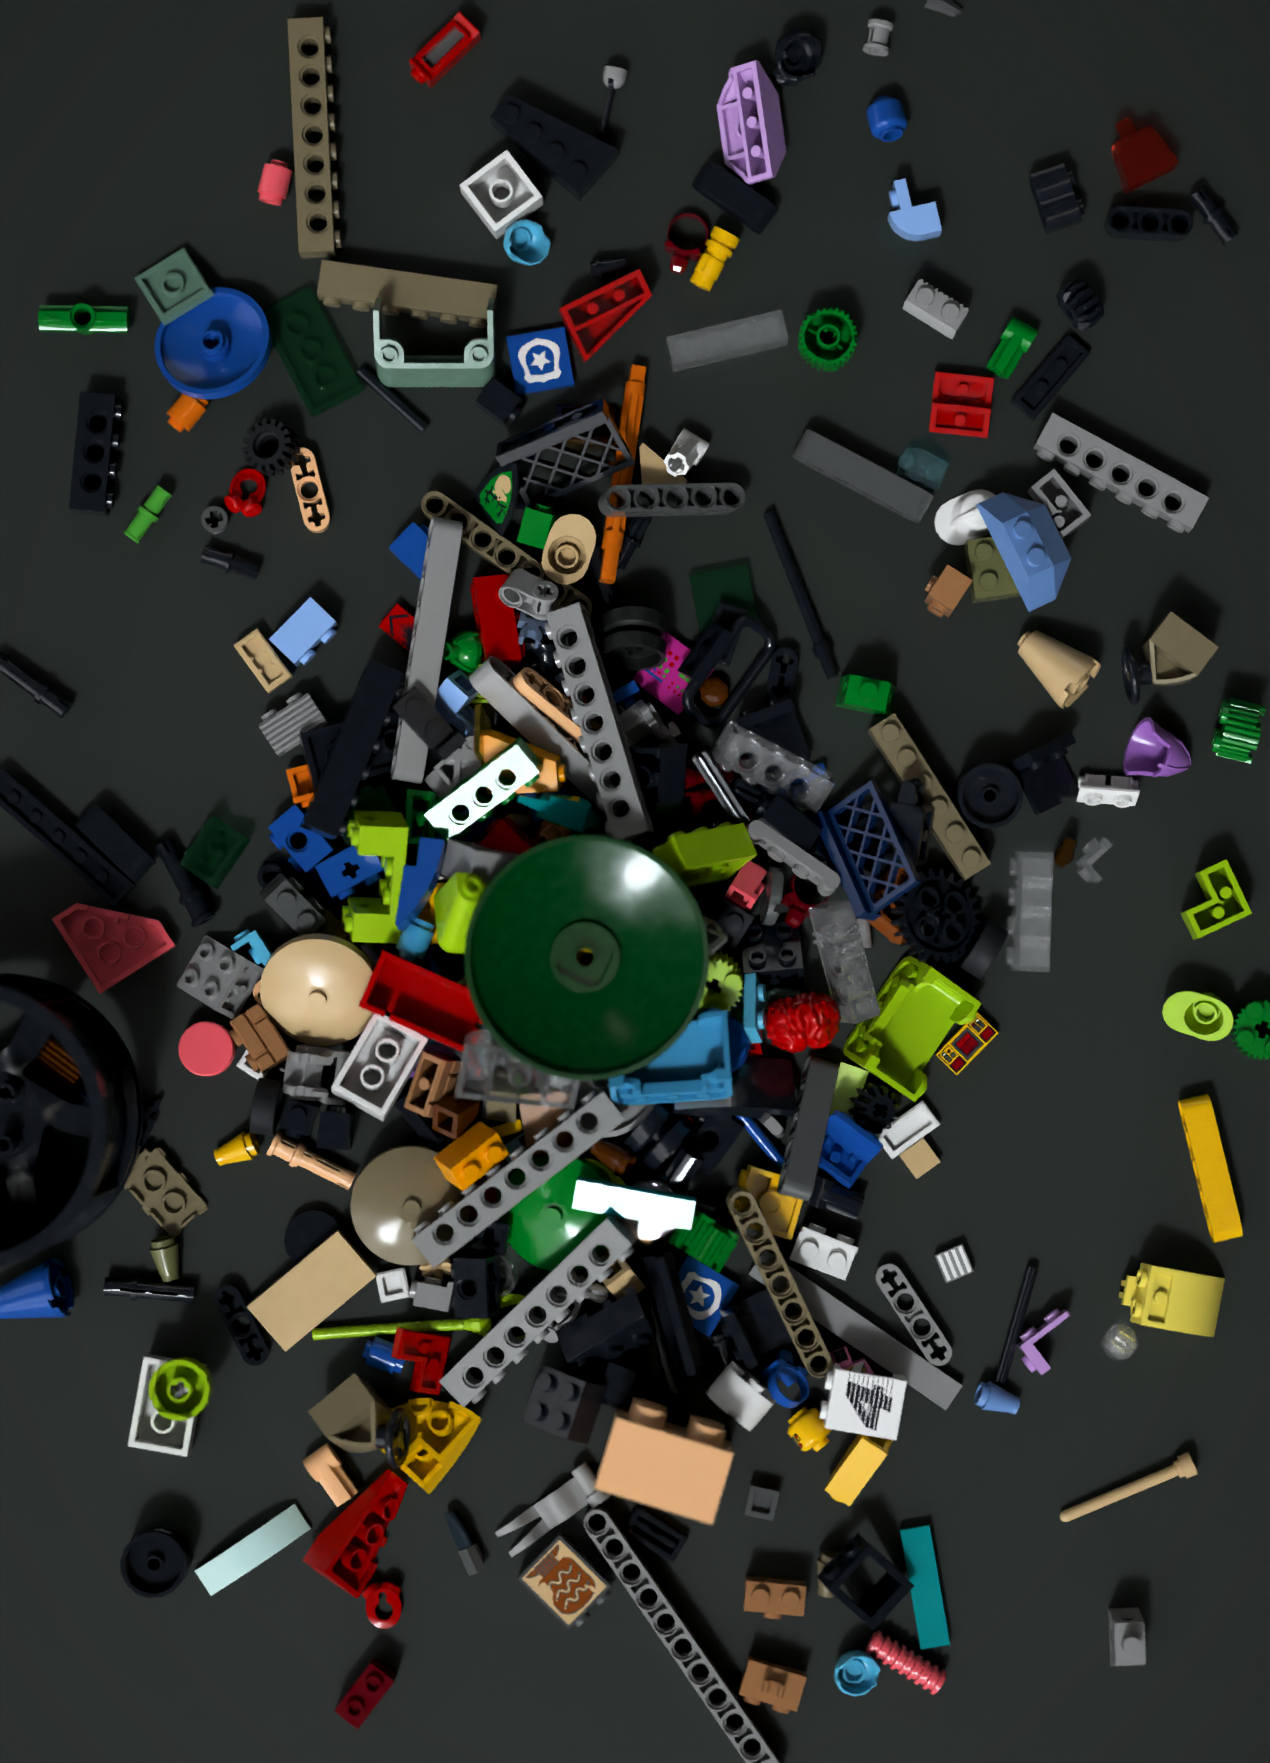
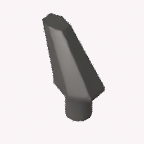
(944, 6)

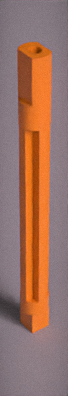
(629, 430)

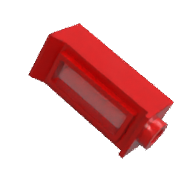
(444, 50)

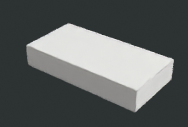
(908, 1129)

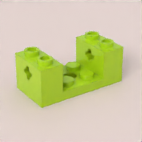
(384, 836)

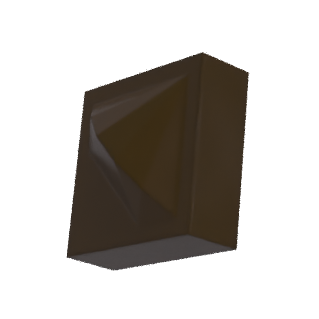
(1065, 853)

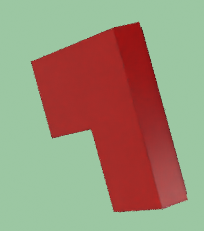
(430, 1357)

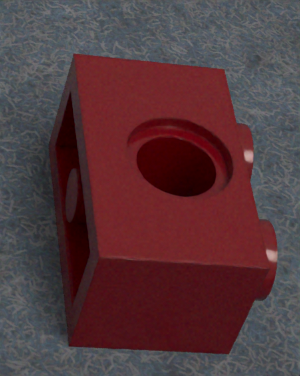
(365, 1693)

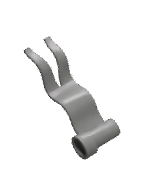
(557, 1507)

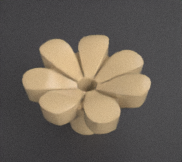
(443, 1268)

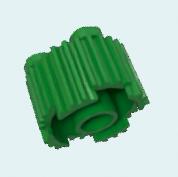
(826, 356)
(1238, 731)
(1243, 1030)
(706, 1241)

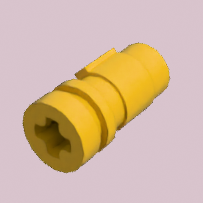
(713, 259)

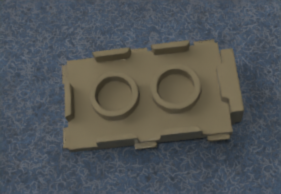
(164, 1191)

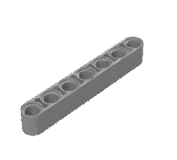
(495, 684)

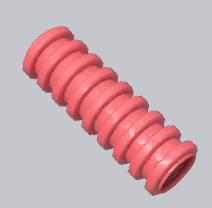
(906, 1662)

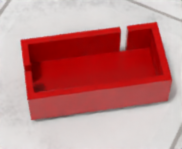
(421, 1001)

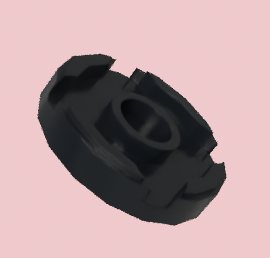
(308, 1232)

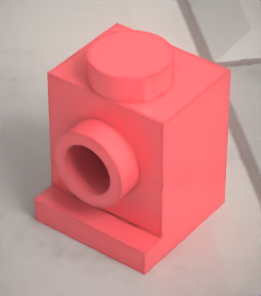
(747, 885)

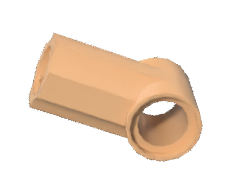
(326, 1468)

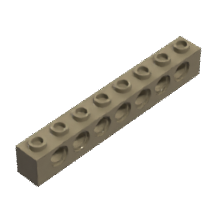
(301, 34)

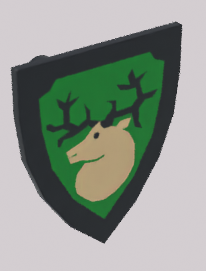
(499, 496)

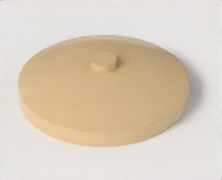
(315, 989)

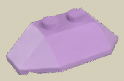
(751, 124)

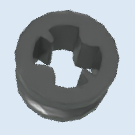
(207, 515)

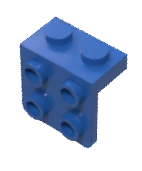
(847, 1148)

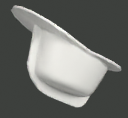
(960, 518)

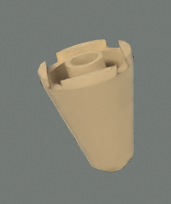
(1057, 666)

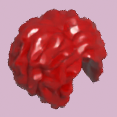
(802, 1021)

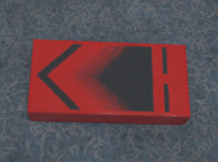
(399, 626)

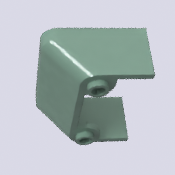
(467, 370)

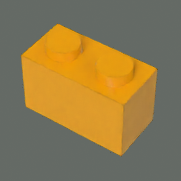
(471, 1156)

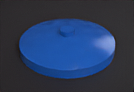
(215, 346)

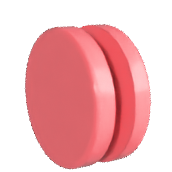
(206, 1048)

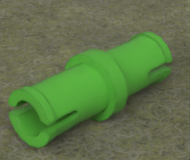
(147, 514)

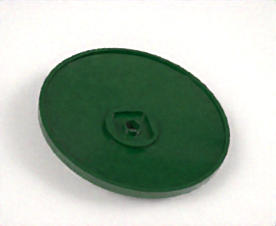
(643, 970)

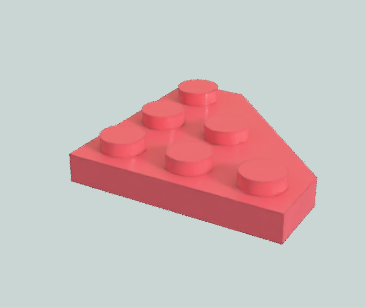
(111, 942)

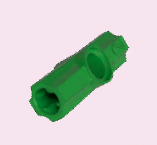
(103, 318)

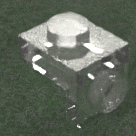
(1093, 851)

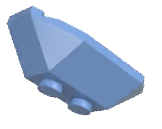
(1027, 546)

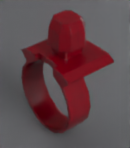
(679, 261)
(797, 909)

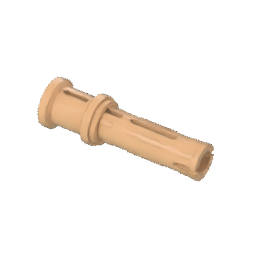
(298, 1155)

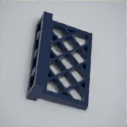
(850, 868)

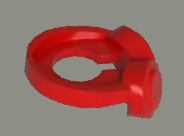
(252, 506)
(392, 1592)

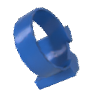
(784, 1370)

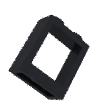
(882, 1598)

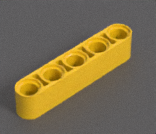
(1210, 1168)

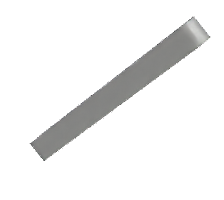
(678, 1630)

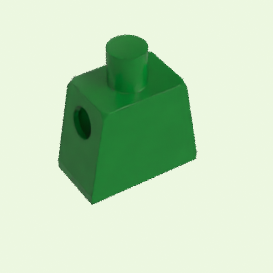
(865, 695)

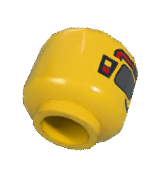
(808, 1430)

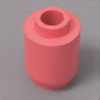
(274, 182)

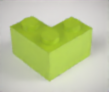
(1223, 904)

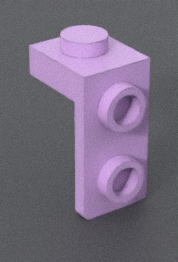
(1032, 1358)

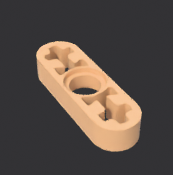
(322, 509)

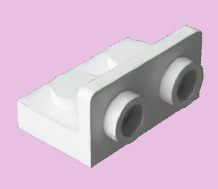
(824, 1252)

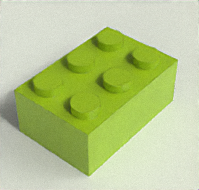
(707, 854)

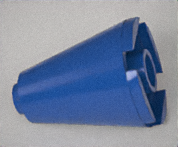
(38, 1293)

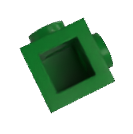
(537, 525)

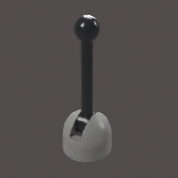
(613, 79)

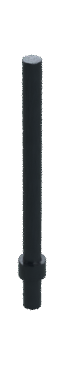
(821, 648)

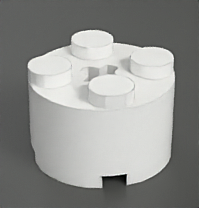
(741, 1395)

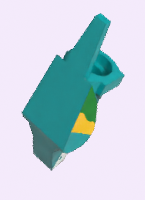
(565, 811)

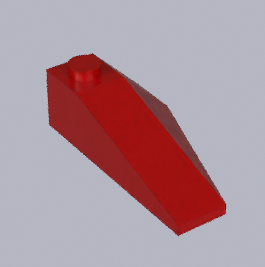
(351, 1542)

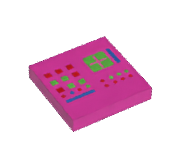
(665, 681)

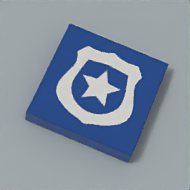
(540, 361)
(705, 1293)

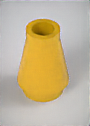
(240, 1148)

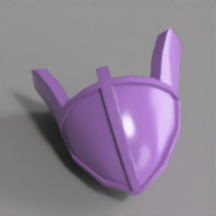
(1154, 752)

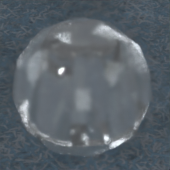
(1120, 1341)

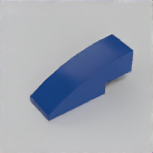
(419, 881)

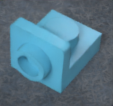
(260, 950)

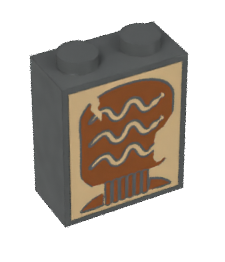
(565, 1581)

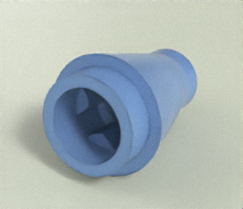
(994, 1398)

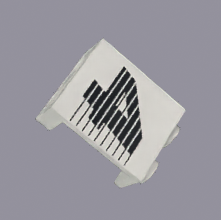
(863, 1403)

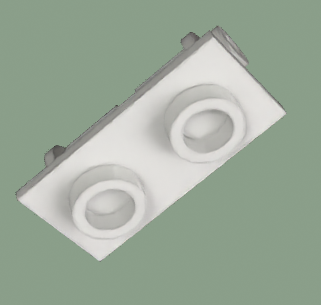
(1121, 793)

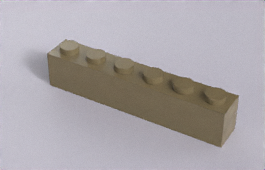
(405, 292)
(947, 824)

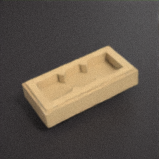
(263, 661)

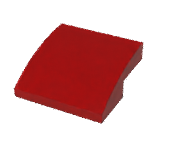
(961, 404)

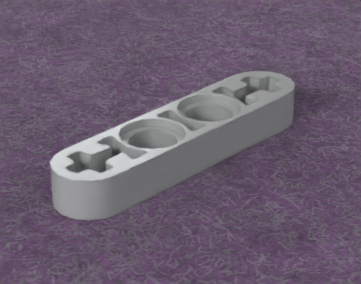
(916, 1312)

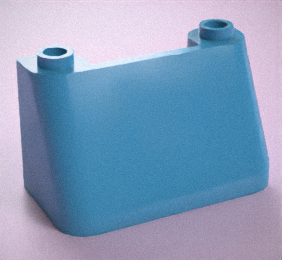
(689, 1071)

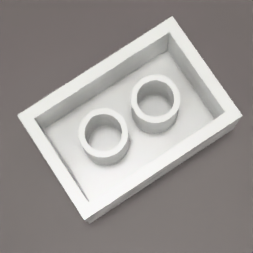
(379, 1066)
(149, 1427)

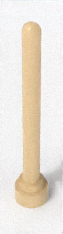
(1182, 1467)

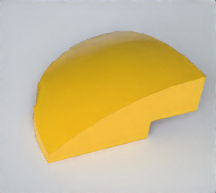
(437, 1439)

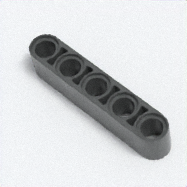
(862, 476)
(683, 493)
(808, 1128)

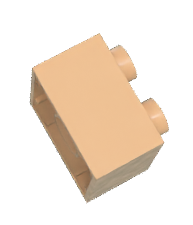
(665, 1462)

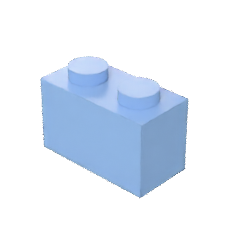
(304, 632)

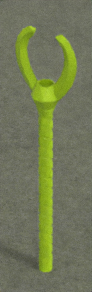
(479, 1326)

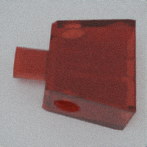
(1140, 155)

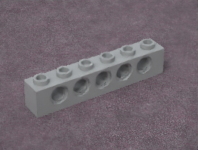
(1190, 501)

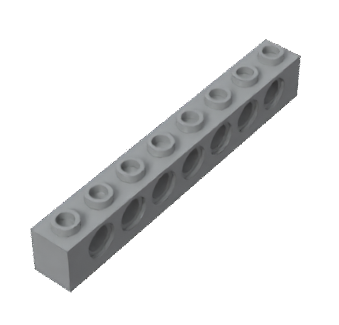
(637, 821)
(437, 1249)
(459, 1380)

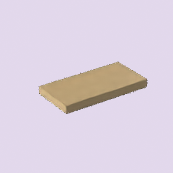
(311, 1290)

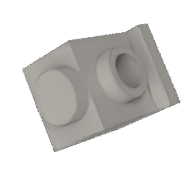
(432, 1293)

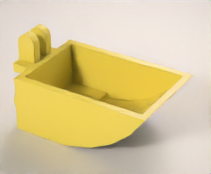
(1173, 1299)

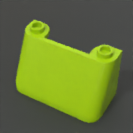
(454, 908)
(915, 1017)

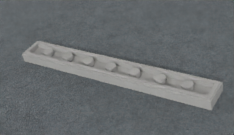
(868, 1338)

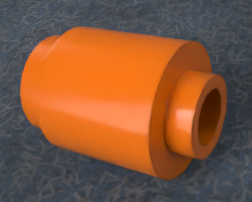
(186, 412)

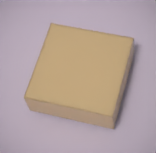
(919, 1158)

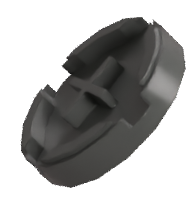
(771, 895)

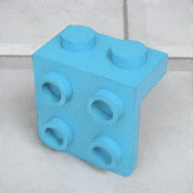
(750, 1008)

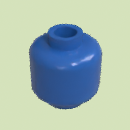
(887, 118)

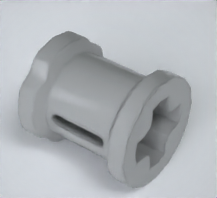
(878, 37)

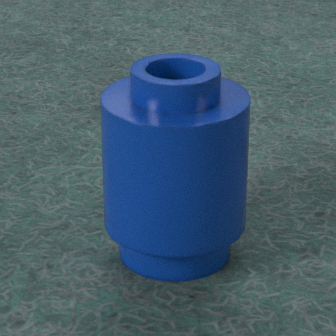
(379, 1356)

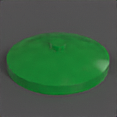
(545, 1223)

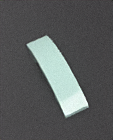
(253, 1549)

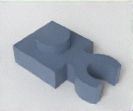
(531, 628)

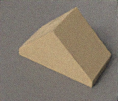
(654, 469)

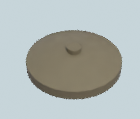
(397, 1195)

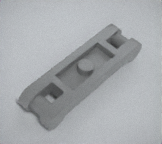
(800, 861)

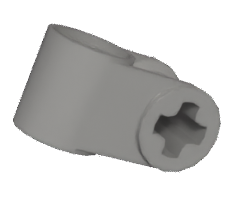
(528, 593)

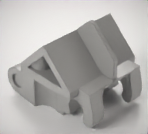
(641, 721)
(454, 769)
(305, 1069)

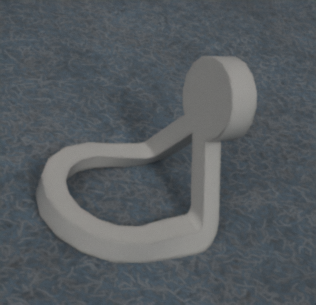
(551, 1337)

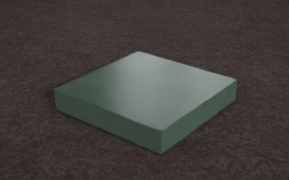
(174, 286)

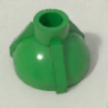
(464, 651)

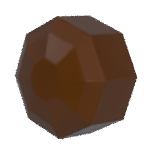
(714, 692)

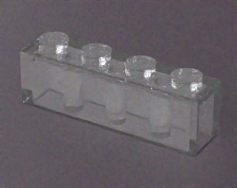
(727, 340)
(1031, 911)

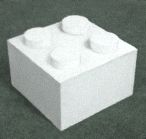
(501, 194)

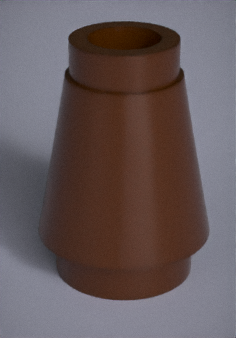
(614, 1157)

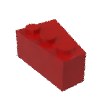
(602, 312)

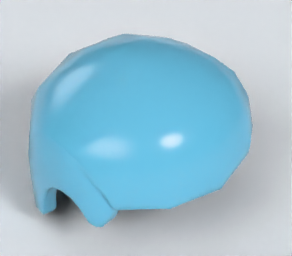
(526, 242)
(856, 1673)

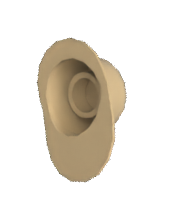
(568, 549)

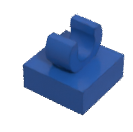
(626, 694)

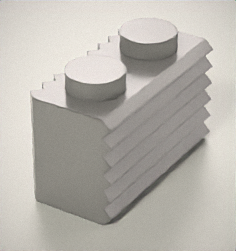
(935, 309)
(284, 727)

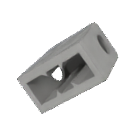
(1126, 1637)

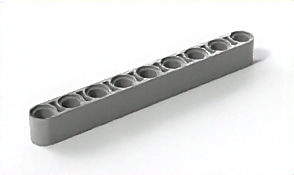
(428, 639)

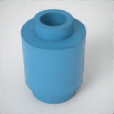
(415, 940)

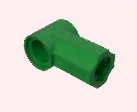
(1014, 342)

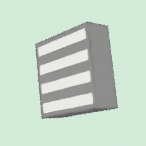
(954, 1263)

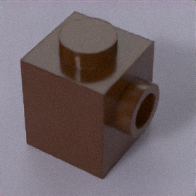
(454, 1115)

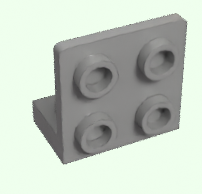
(220, 977)

